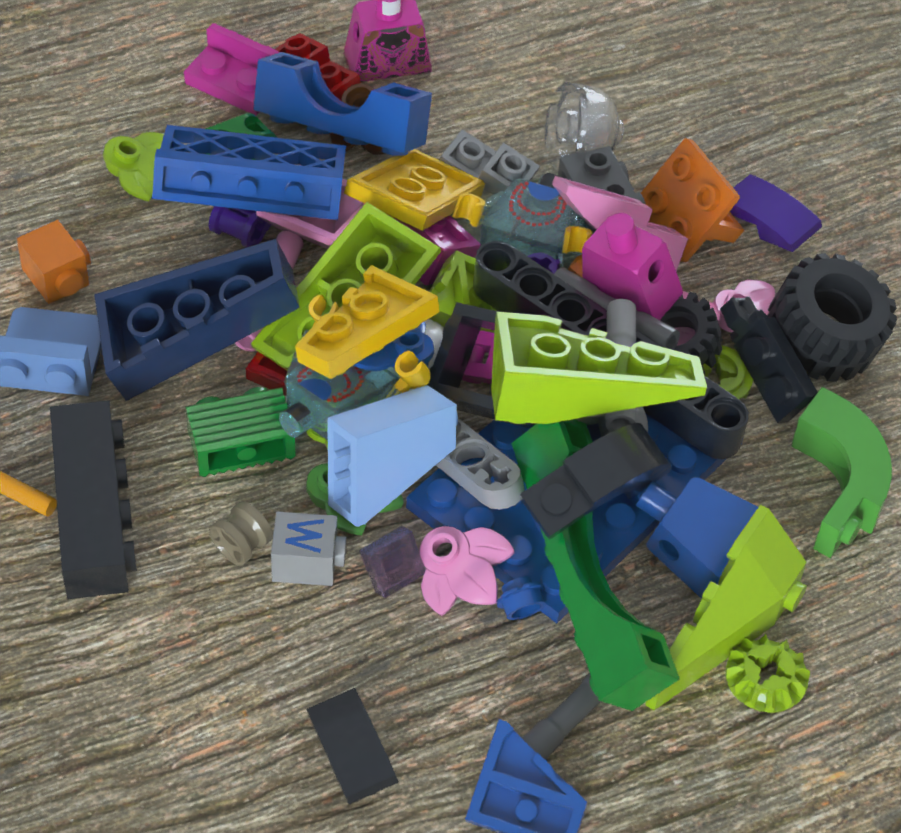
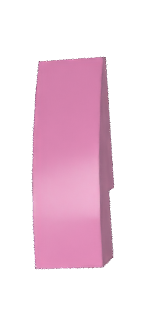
(597, 205)

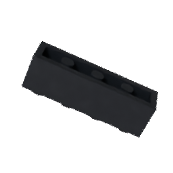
(89, 500)

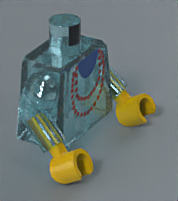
(528, 218)
(316, 397)

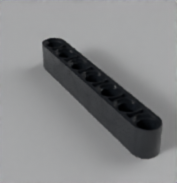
(522, 286)

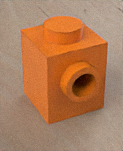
(54, 261)

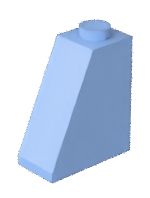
(386, 449)

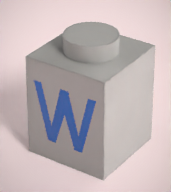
(306, 548)

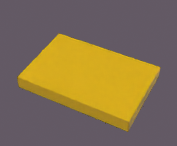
(413, 188)

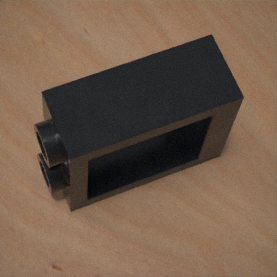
(453, 356)

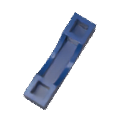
(295, 91)

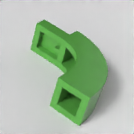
(856, 454)

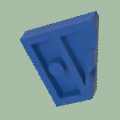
(522, 791)

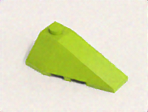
(366, 241)
(563, 375)
(748, 601)

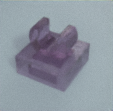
(393, 561)

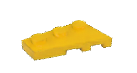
(365, 322)

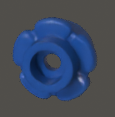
(521, 598)

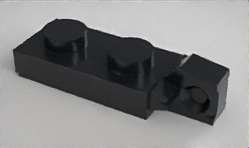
(768, 359)

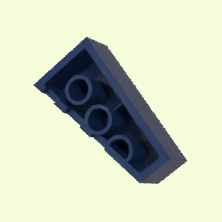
(191, 313)

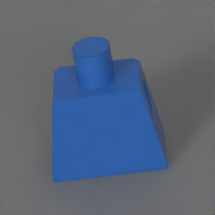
(695, 529)

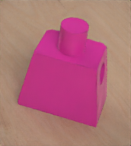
(631, 265)

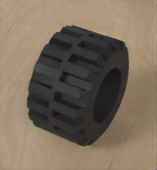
(850, 297)

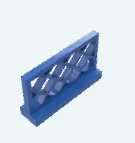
(235, 181)

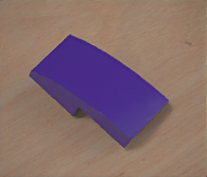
(775, 213)

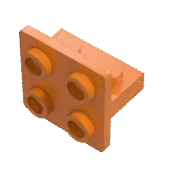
(693, 199)

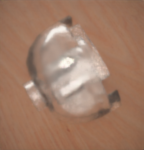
(581, 121)

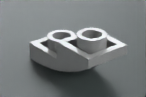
(491, 166)

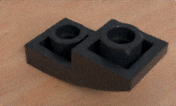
(352, 746)

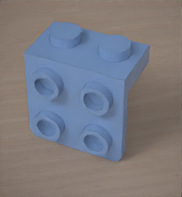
(50, 351)

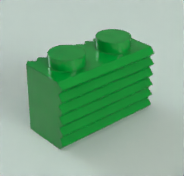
(239, 431)

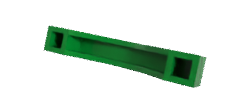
(622, 654)

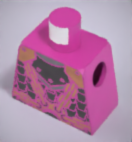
(386, 40)

